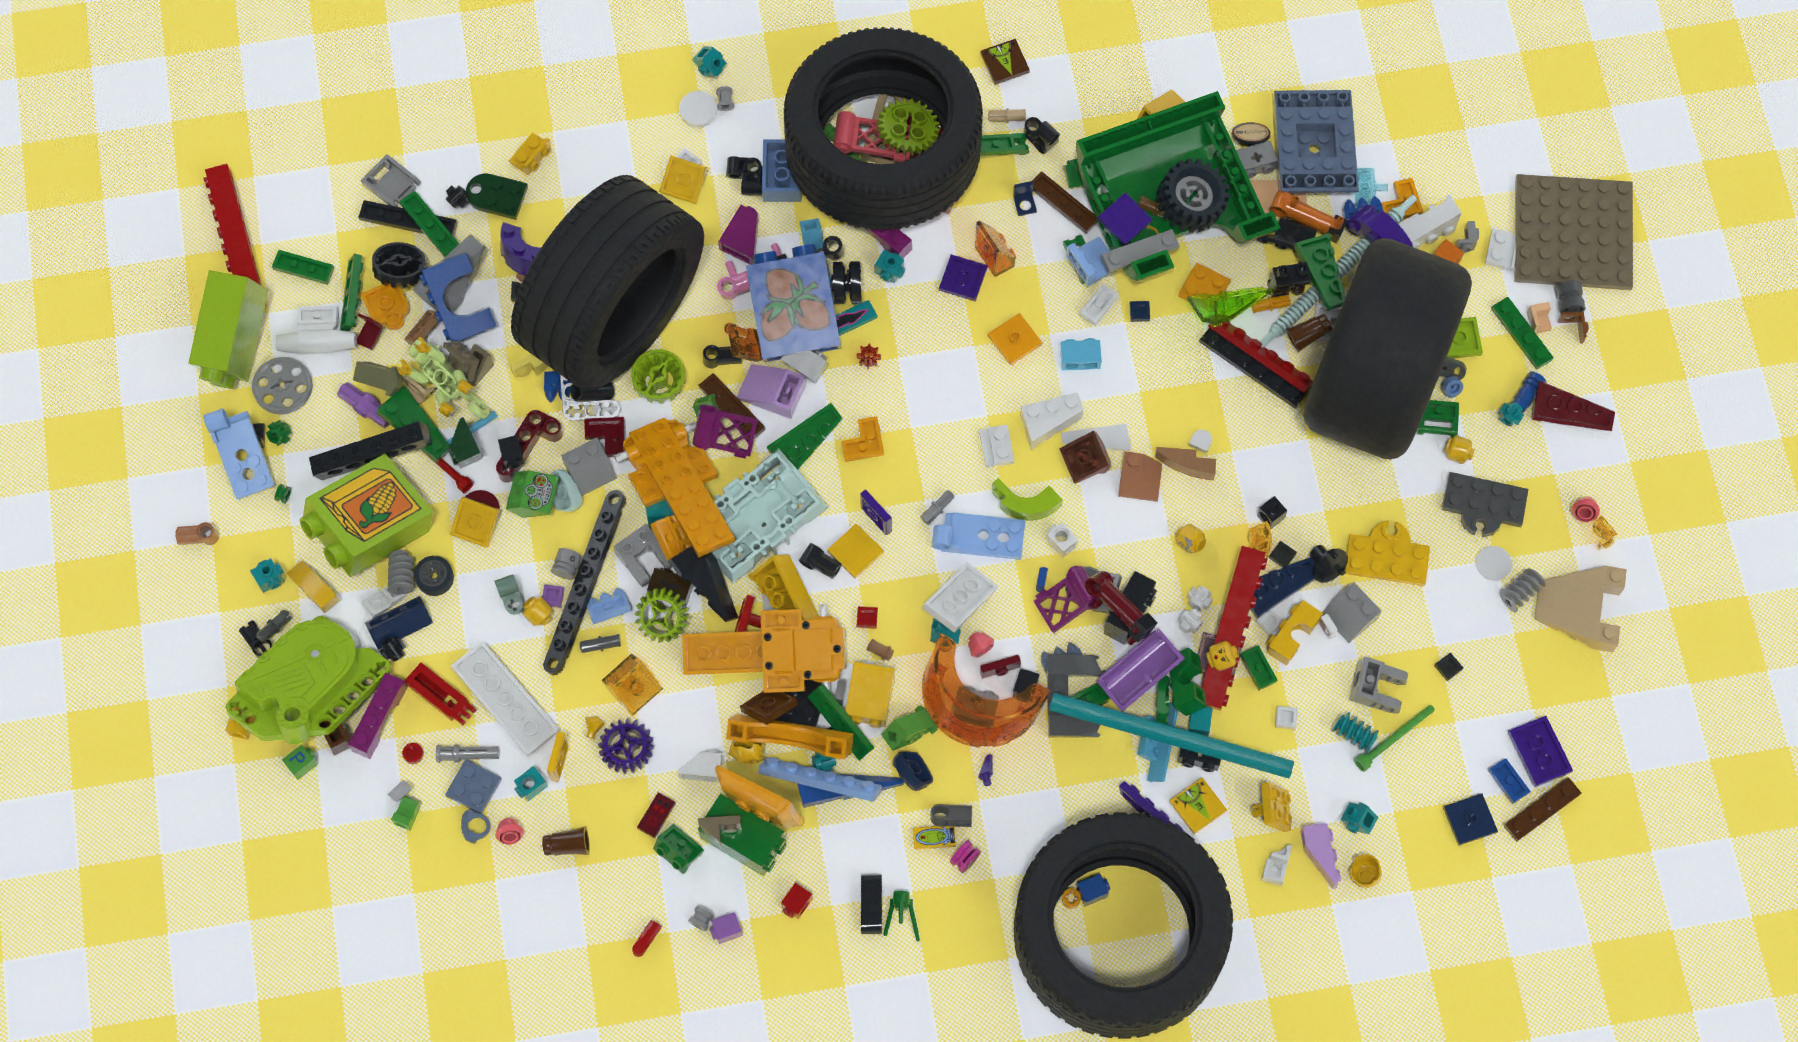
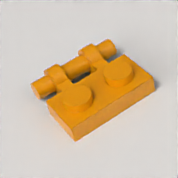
(670, 536)

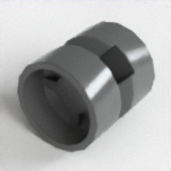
(1570, 296)

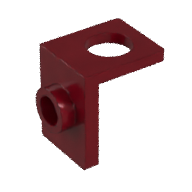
(370, 332)

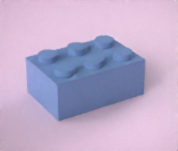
(776, 176)

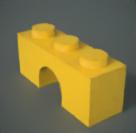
(1303, 618)

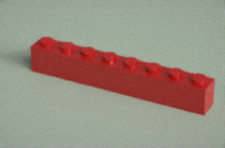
(231, 222)
(1234, 621)

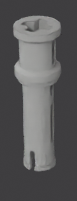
(457, 753)

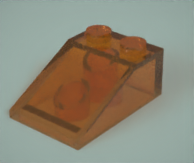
(993, 249)

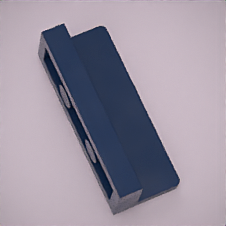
(399, 621)

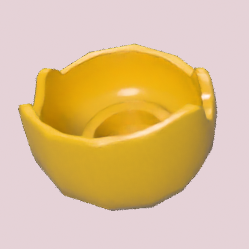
(1365, 871)

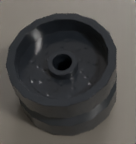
(846, 282)

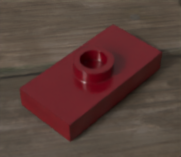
(1000, 667)

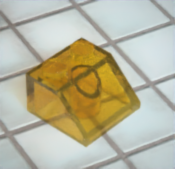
(632, 684)

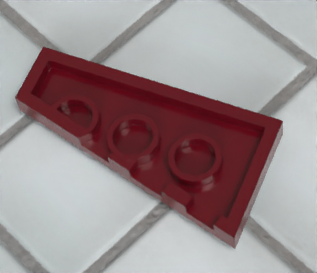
(1569, 409)

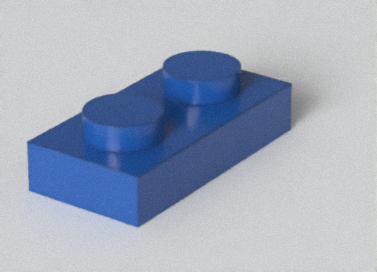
(1509, 781)

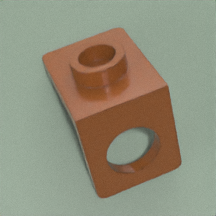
(1579, 318)

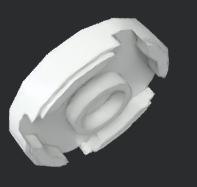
(698, 109)

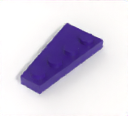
(1141, 804)

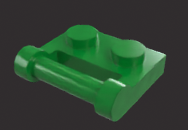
(1440, 412)

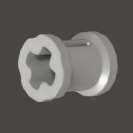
(725, 99)

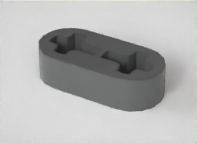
(1449, 366)

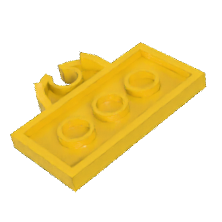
(1388, 556)

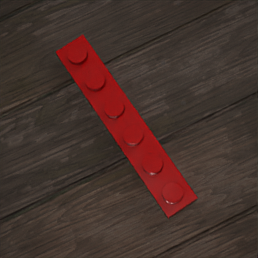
(1266, 357)

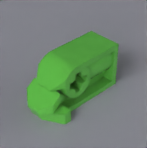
(909, 729)

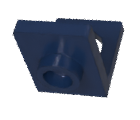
(1021, 193)

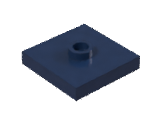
(1470, 819)

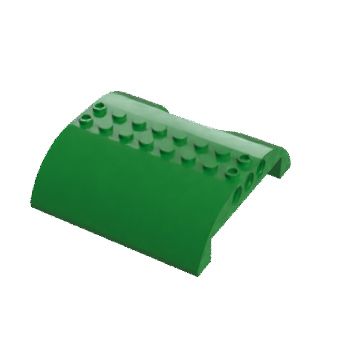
(1140, 154)

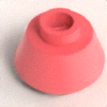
(1586, 509)
(980, 644)
(509, 831)

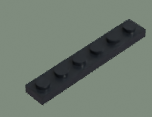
(1252, 368)

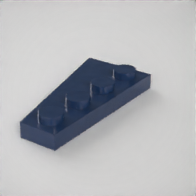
(1282, 584)

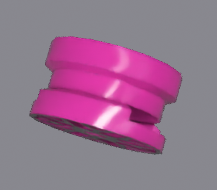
(965, 856)

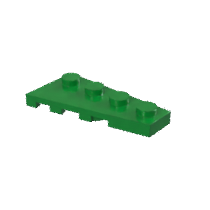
(1322, 269)

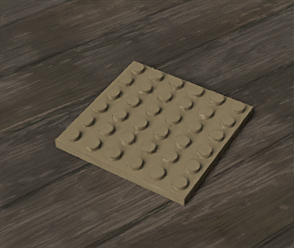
(1574, 231)

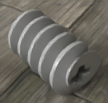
(400, 572)
(1521, 587)

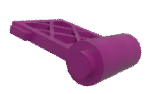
(708, 428)
(1075, 583)

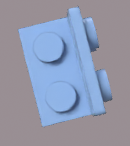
(1088, 260)

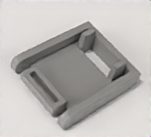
(394, 184)

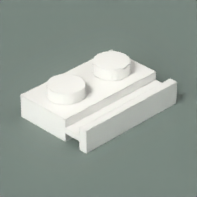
(1501, 249)
(996, 446)

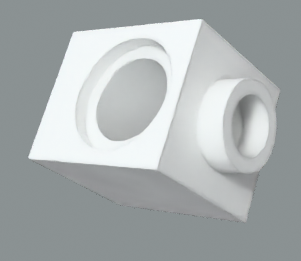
(1065, 547)

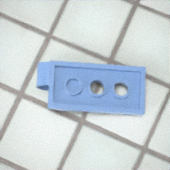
(231, 436)
(961, 535)

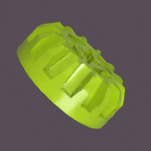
(654, 365)

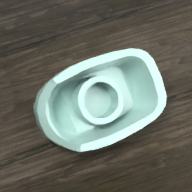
(567, 494)

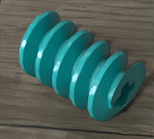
(1356, 732)

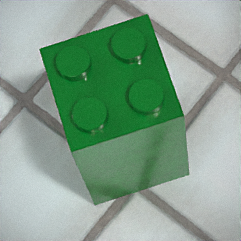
(753, 844)

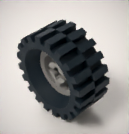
(1179, 186)

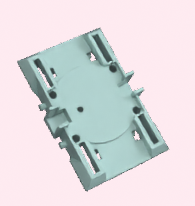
(768, 503)

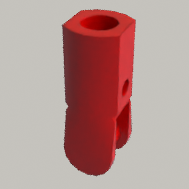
(646, 938)

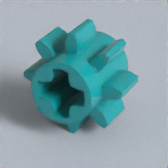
(1511, 414)
(823, 762)

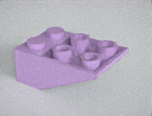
(772, 389)

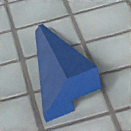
(813, 796)

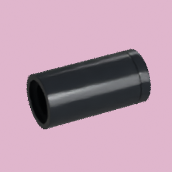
(603, 393)

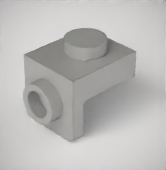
(1471, 237)

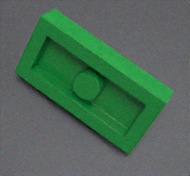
(1258, 667)
(1094, 695)

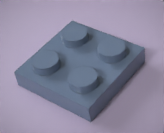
(473, 786)

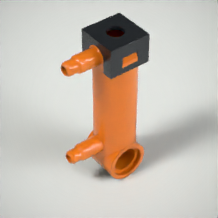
(1289, 206)

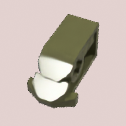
(378, 376)

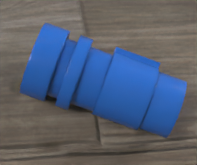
(1528, 391)

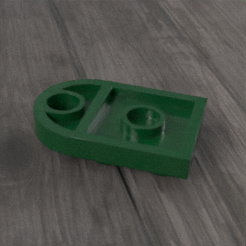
(497, 195)

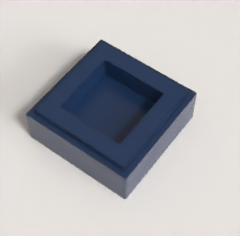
(1139, 311)

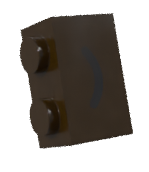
(666, 579)

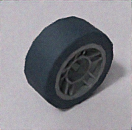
(425, 570)

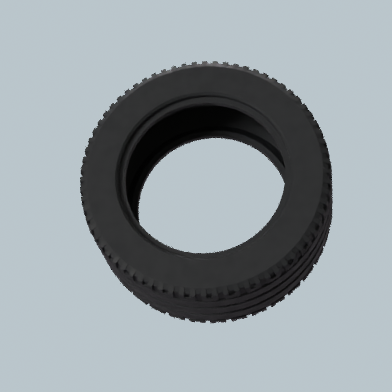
(607, 282)

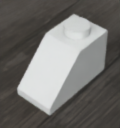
(701, 767)

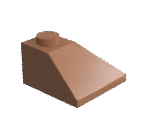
(1140, 477)

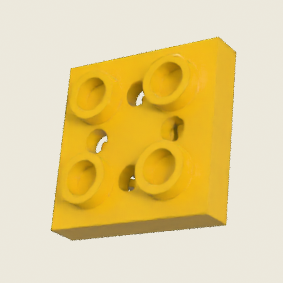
(1274, 807)

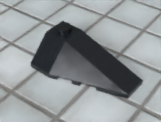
(707, 579)

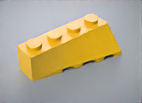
(783, 585)

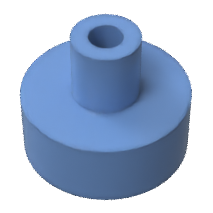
(1452, 386)

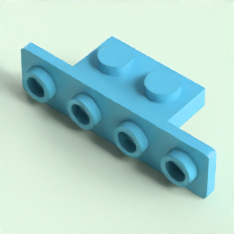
(1157, 752)

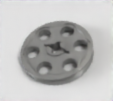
(273, 387)

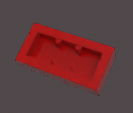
(746, 617)

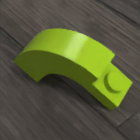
(1026, 508)

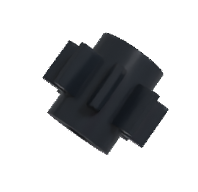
(457, 196)
(392, 648)

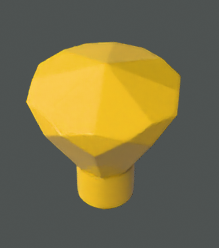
(593, 725)

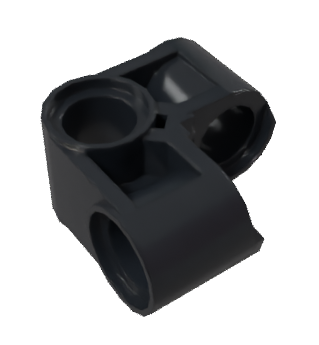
(1044, 137)
(740, 168)

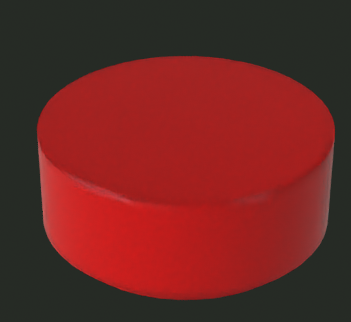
(412, 753)

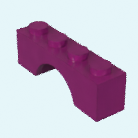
(893, 240)
(369, 729)

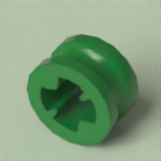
(282, 493)

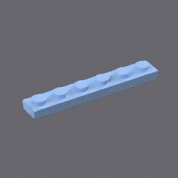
(820, 779)

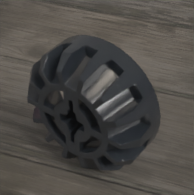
(398, 264)

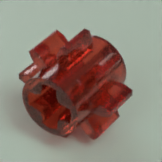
(869, 351)

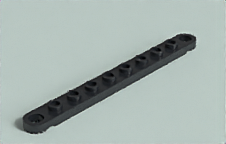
(584, 582)

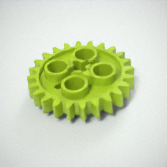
(890, 125)

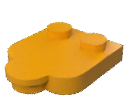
(386, 305)

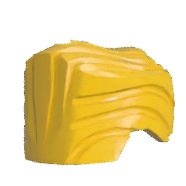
(747, 752)

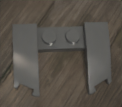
(1058, 670)

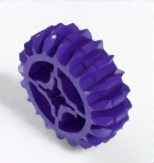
(618, 747)

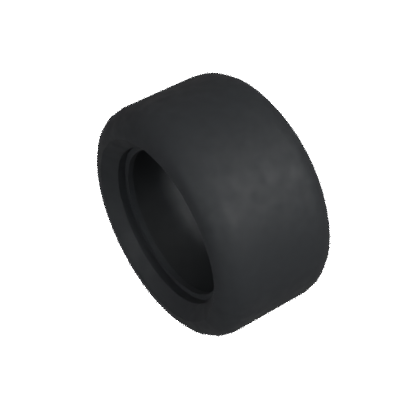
(1387, 348)

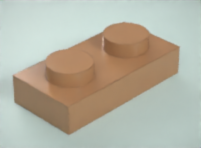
(422, 327)

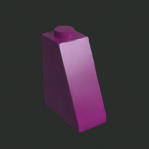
(741, 235)

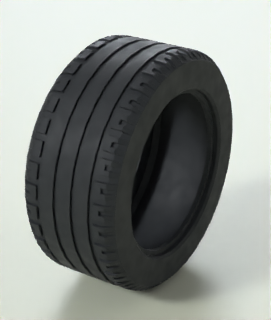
(890, 64)
(1141, 844)

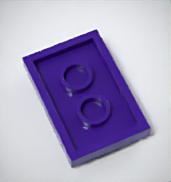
(1540, 751)

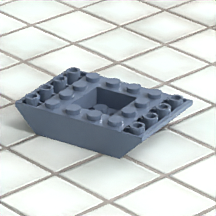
(1320, 121)

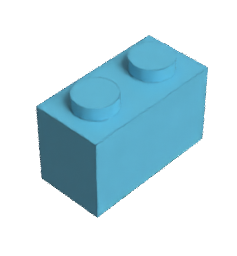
(1080, 354)

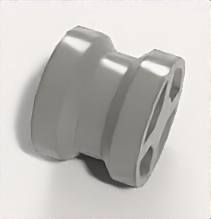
(701, 918)

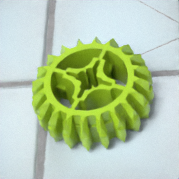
(658, 608)

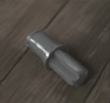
(273, 626)
(600, 643)

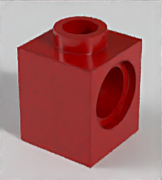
(796, 901)

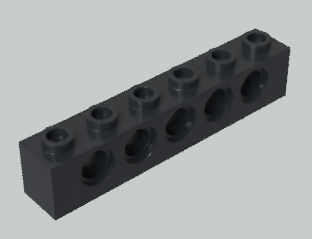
(357, 454)

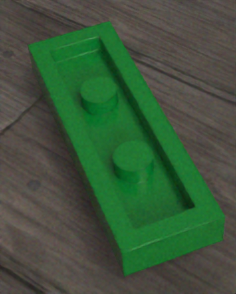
(303, 267)

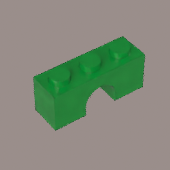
(1187, 695)

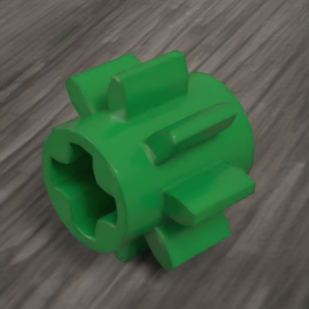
(278, 432)

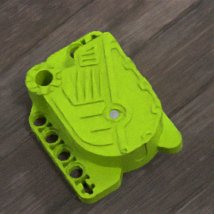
(304, 682)

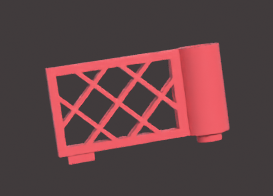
(847, 137)

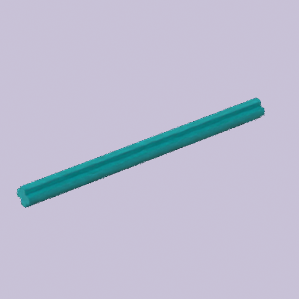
(1172, 735)

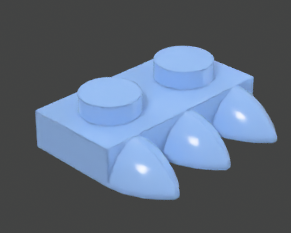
(608, 606)

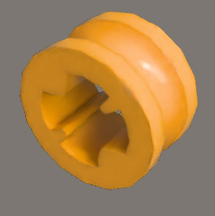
(1066, 901)

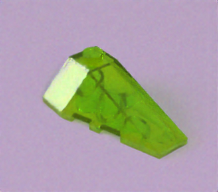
(1227, 304)

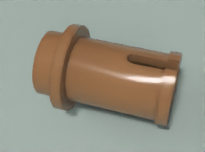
(880, 650)

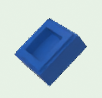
(1041, 579)

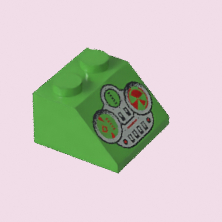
(532, 494)

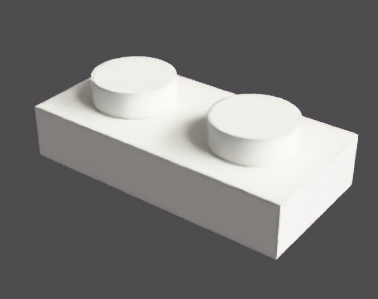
(1099, 304)

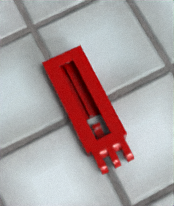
(436, 690)

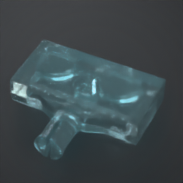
(1368, 185)

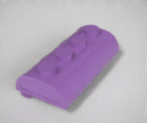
(1140, 669)

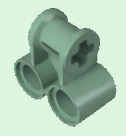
(508, 591)

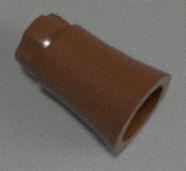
(1308, 331)
(567, 842)

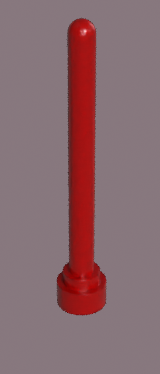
(463, 482)

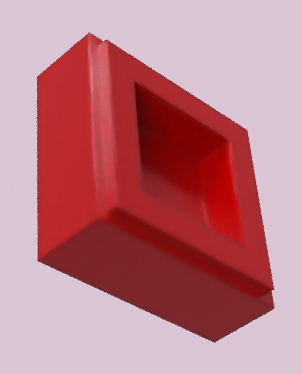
(867, 617)

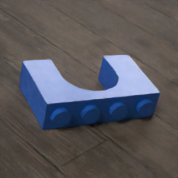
(437, 278)

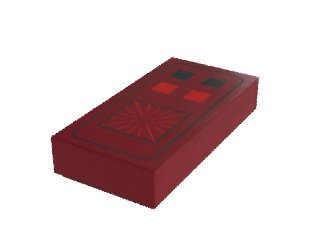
(656, 815)

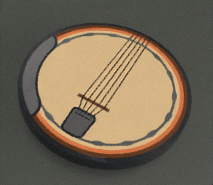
(1251, 133)

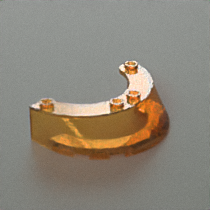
(971, 717)

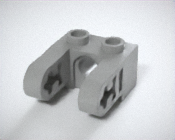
(635, 546)
(1365, 685)

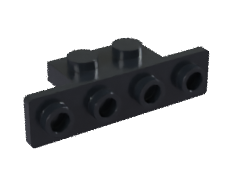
(1289, 234)

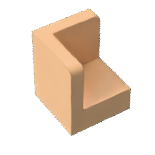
(1539, 318)

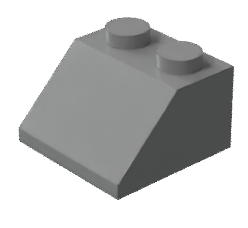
(807, 363)
(589, 466)
(1352, 612)

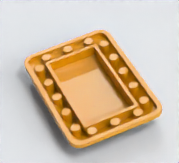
(758, 799)

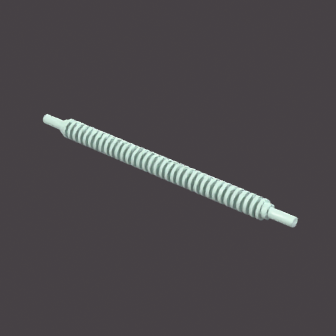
(1345, 264)

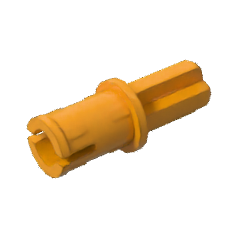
(1271, 303)

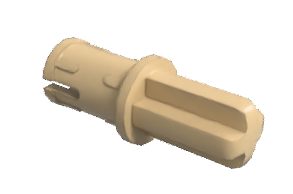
(1007, 115)

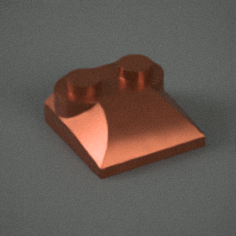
(1086, 457)

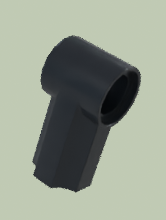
(723, 356)
(814, 558)

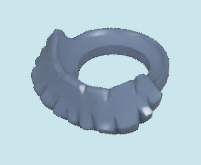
(470, 836)

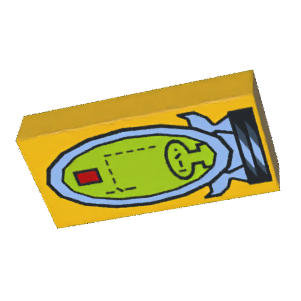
(934, 837)

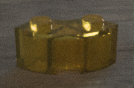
(1260, 538)

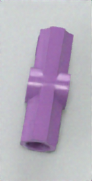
(362, 403)

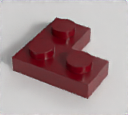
(608, 428)

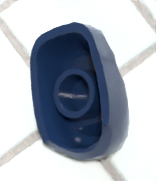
(912, 770)

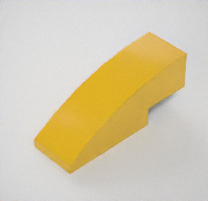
(313, 586)

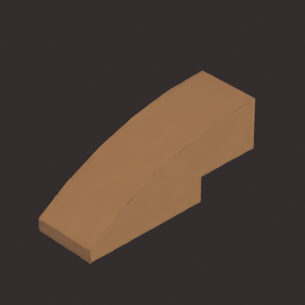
(1186, 462)

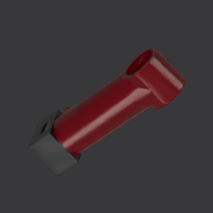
(1102, 587)

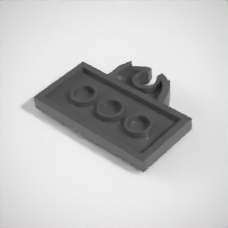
(1484, 502)

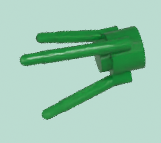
(901, 902)

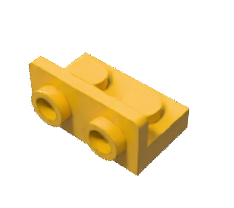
(531, 153)

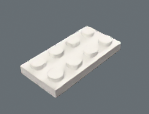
(960, 597)

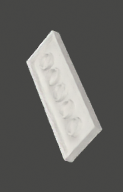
(505, 698)

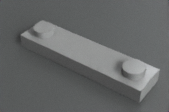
(1123, 256)

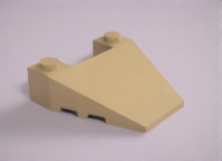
(1575, 604)

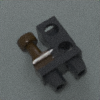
(1289, 279)

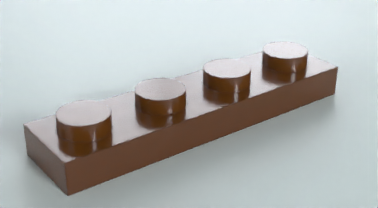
(1064, 202)
(729, 402)
(1542, 809)

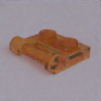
(741, 347)

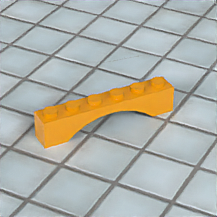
(820, 740)

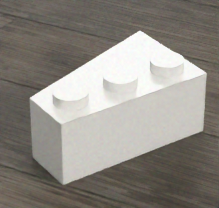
(1432, 224)
(1050, 416)

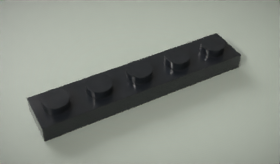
(397, 217)

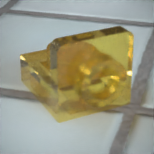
(1604, 531)

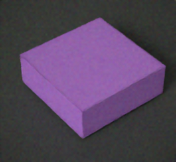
(553, 595)

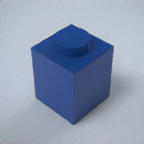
(1093, 890)

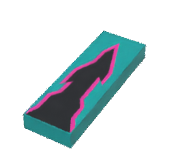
(855, 317)

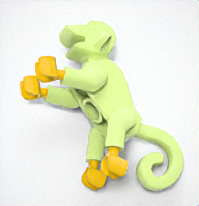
(449, 381)

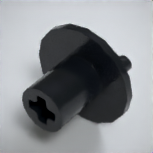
(1328, 563)

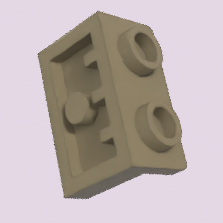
(461, 359)

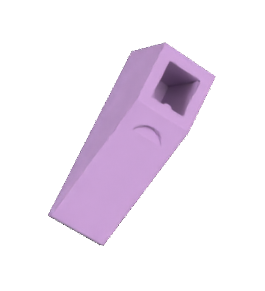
(1318, 848)

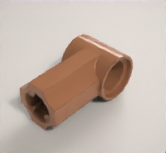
(195, 534)

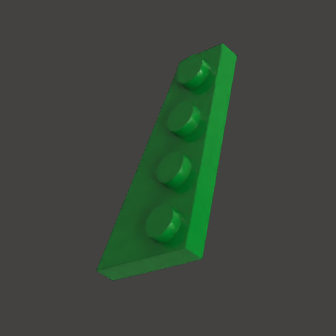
(403, 410)
(807, 436)

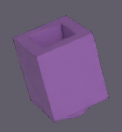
(725, 928)

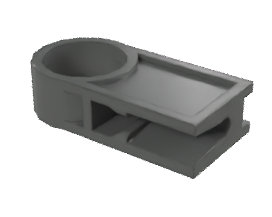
(956, 815)

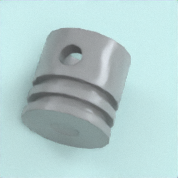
(566, 563)

